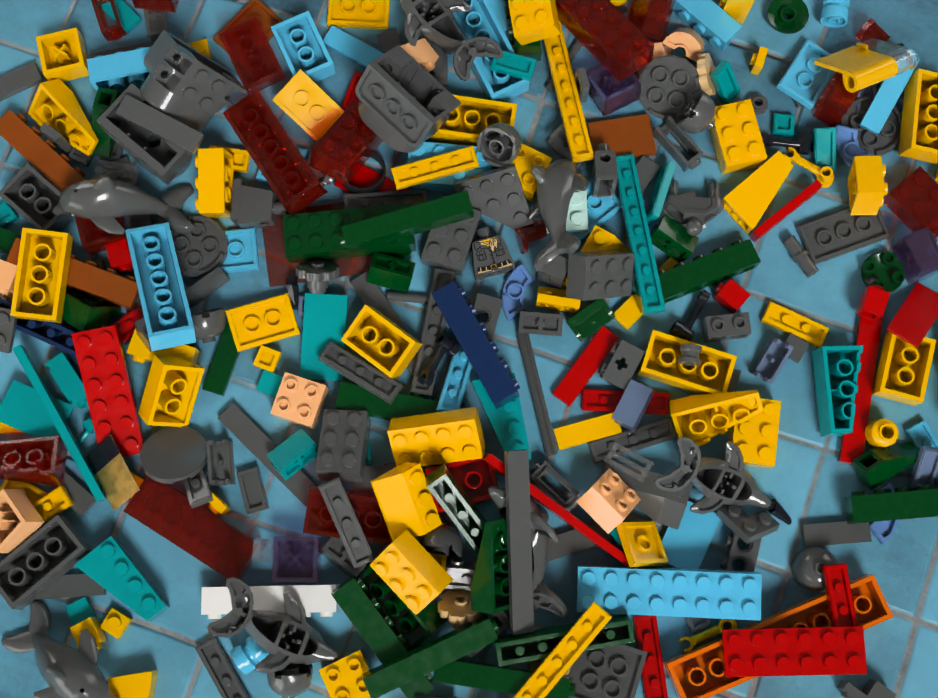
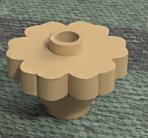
(704, 68)
(457, 608)

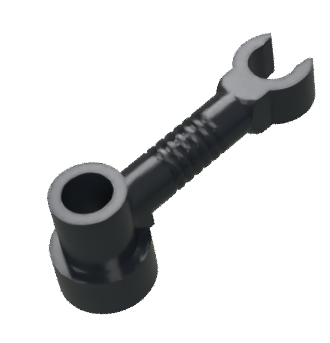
(803, 142)
(683, 330)
(448, 346)

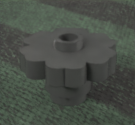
(317, 274)

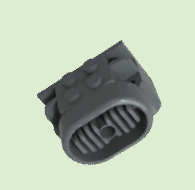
(186, 82)
(402, 101)
(164, 161)

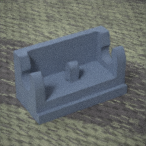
(772, 360)
(632, 405)

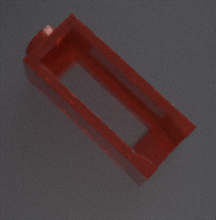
(110, 33)

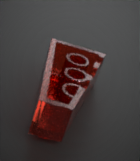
(34, 460)

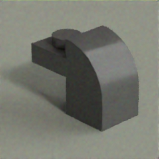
(872, 690)

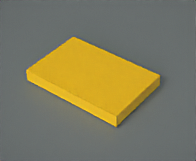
(359, 14)
(308, 105)
(262, 322)

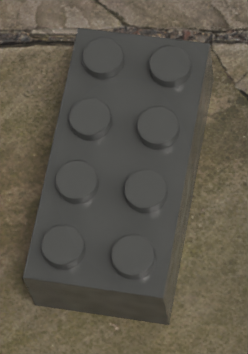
(40, 562)

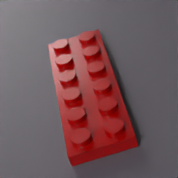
(108, 388)
(794, 651)

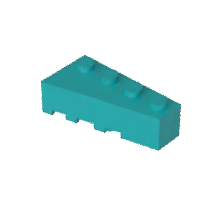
(836, 387)
(505, 421)
(121, 576)

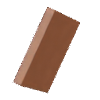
(253, 8)
(624, 135)

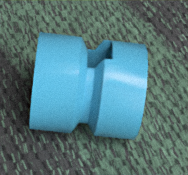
(835, 13)
(248, 655)

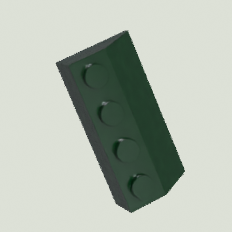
(413, 627)

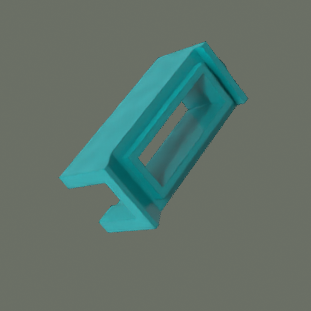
(68, 380)

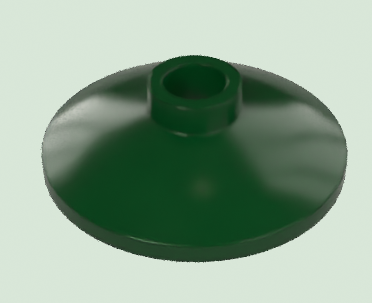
(794, 9)

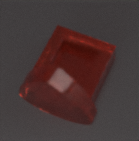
(871, 30)
(528, 234)

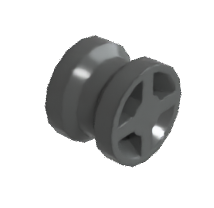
(690, 354)

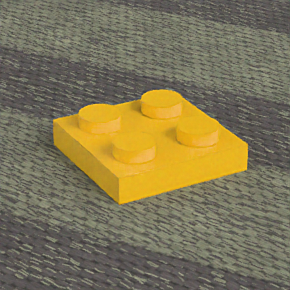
(642, 544)

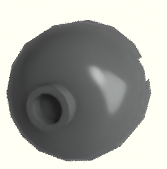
(697, 114)
(499, 144)
(209, 324)
(443, 541)
(808, 567)
(291, 680)

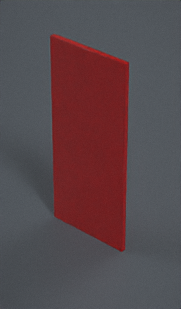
(366, 178)
(915, 315)

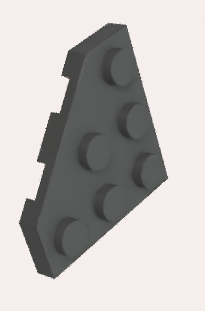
(498, 196)

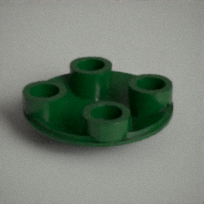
(883, 270)

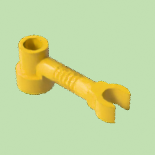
(826, 181)
(709, 633)

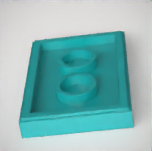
(25, 411)

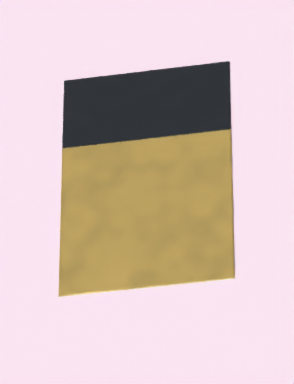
(112, 473)

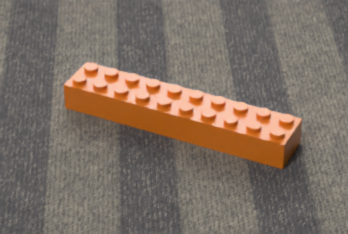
(701, 670)

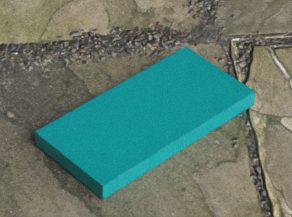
(322, 322)

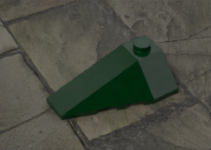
(86, 312)
(490, 577)

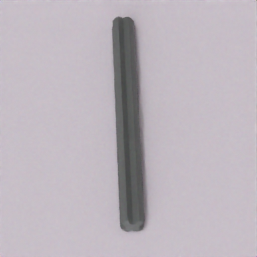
(537, 394)

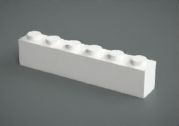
(313, 598)

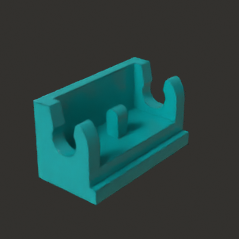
(293, 454)

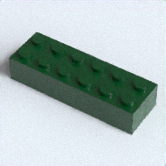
(317, 234)

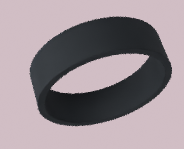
(376, 187)

